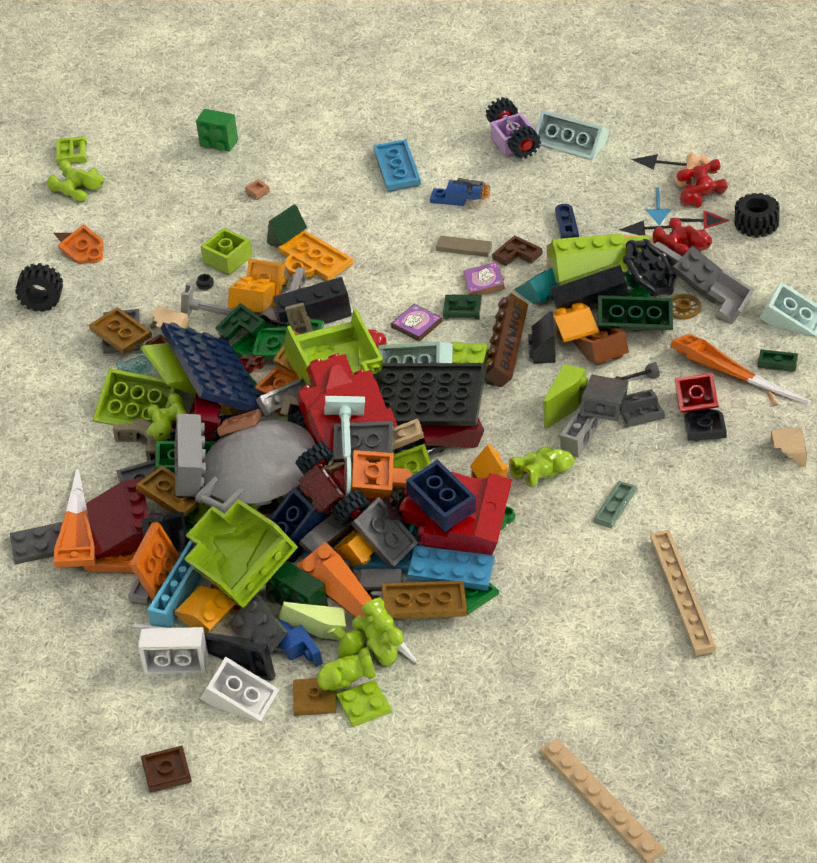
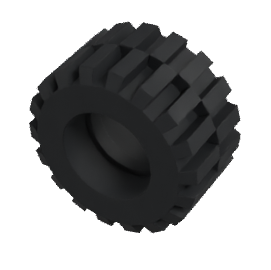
(757, 214)
(41, 276)

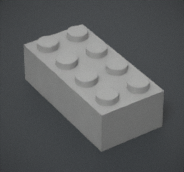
(189, 455)

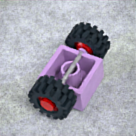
(511, 129)

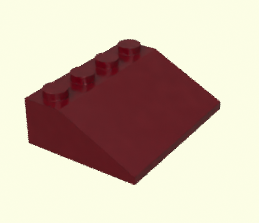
(453, 435)
(117, 519)

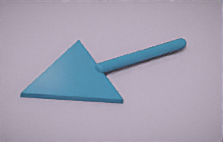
(658, 214)

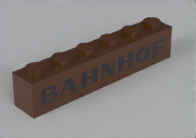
(505, 340)

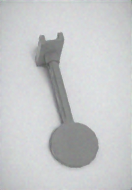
(189, 303)

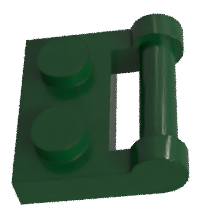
(462, 306)

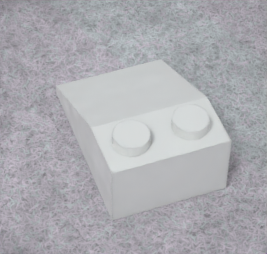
(239, 691)

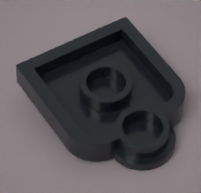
(705, 425)

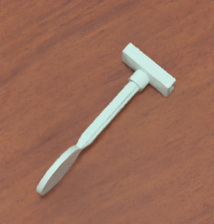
(345, 407)

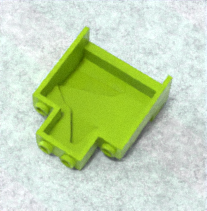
(346, 338)
(238, 550)

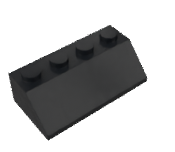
(587, 287)
(322, 301)

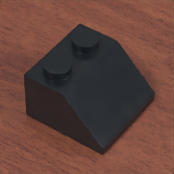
(543, 340)

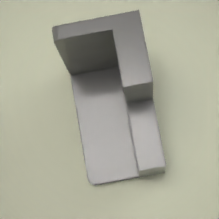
(732, 294)

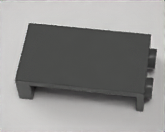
(603, 397)

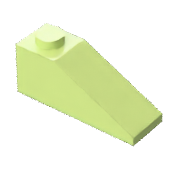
(315, 619)

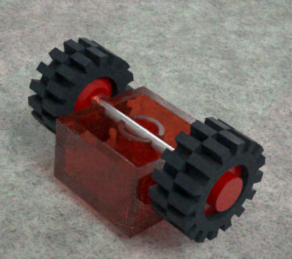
(325, 489)

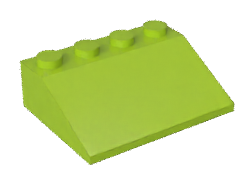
(584, 254)
(168, 366)
(129, 395)

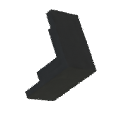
(173, 525)

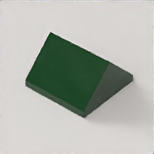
(285, 226)

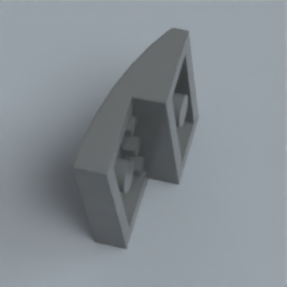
(641, 408)

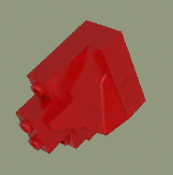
(336, 378)
(475, 533)

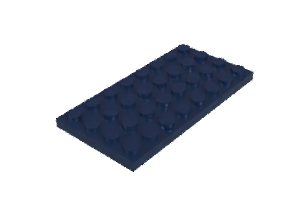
(212, 367)

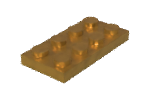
(424, 599)

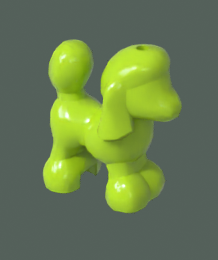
(75, 178)
(165, 417)
(541, 464)
(380, 631)
(344, 671)

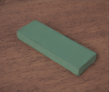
(615, 504)

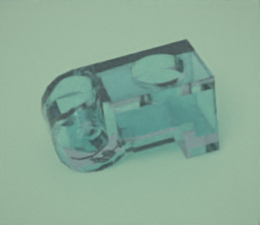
(139, 364)

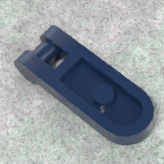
(566, 221)

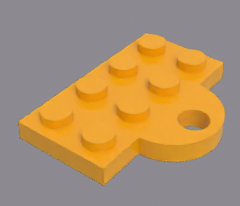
(314, 256)

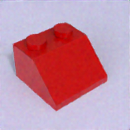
(696, 392)

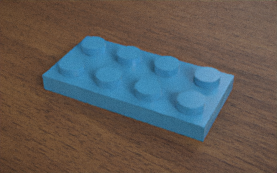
(396, 165)
(438, 564)

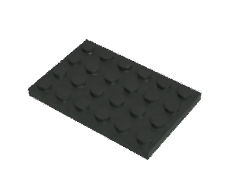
(433, 392)

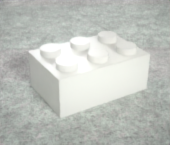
(173, 650)

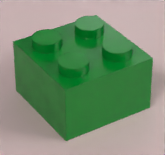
(217, 130)

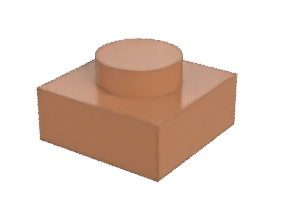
(257, 189)

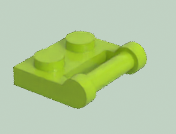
(65, 149)

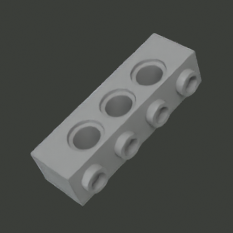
(578, 433)

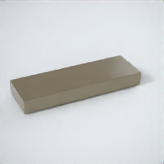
(464, 246)

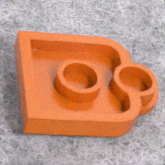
(83, 246)

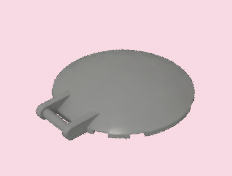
(254, 464)

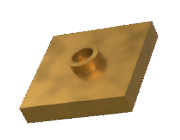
(311, 699)

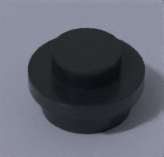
(204, 281)

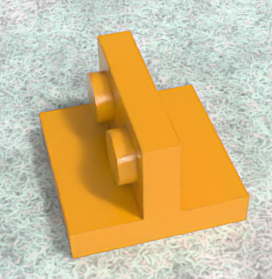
(268, 270)

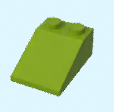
(564, 394)

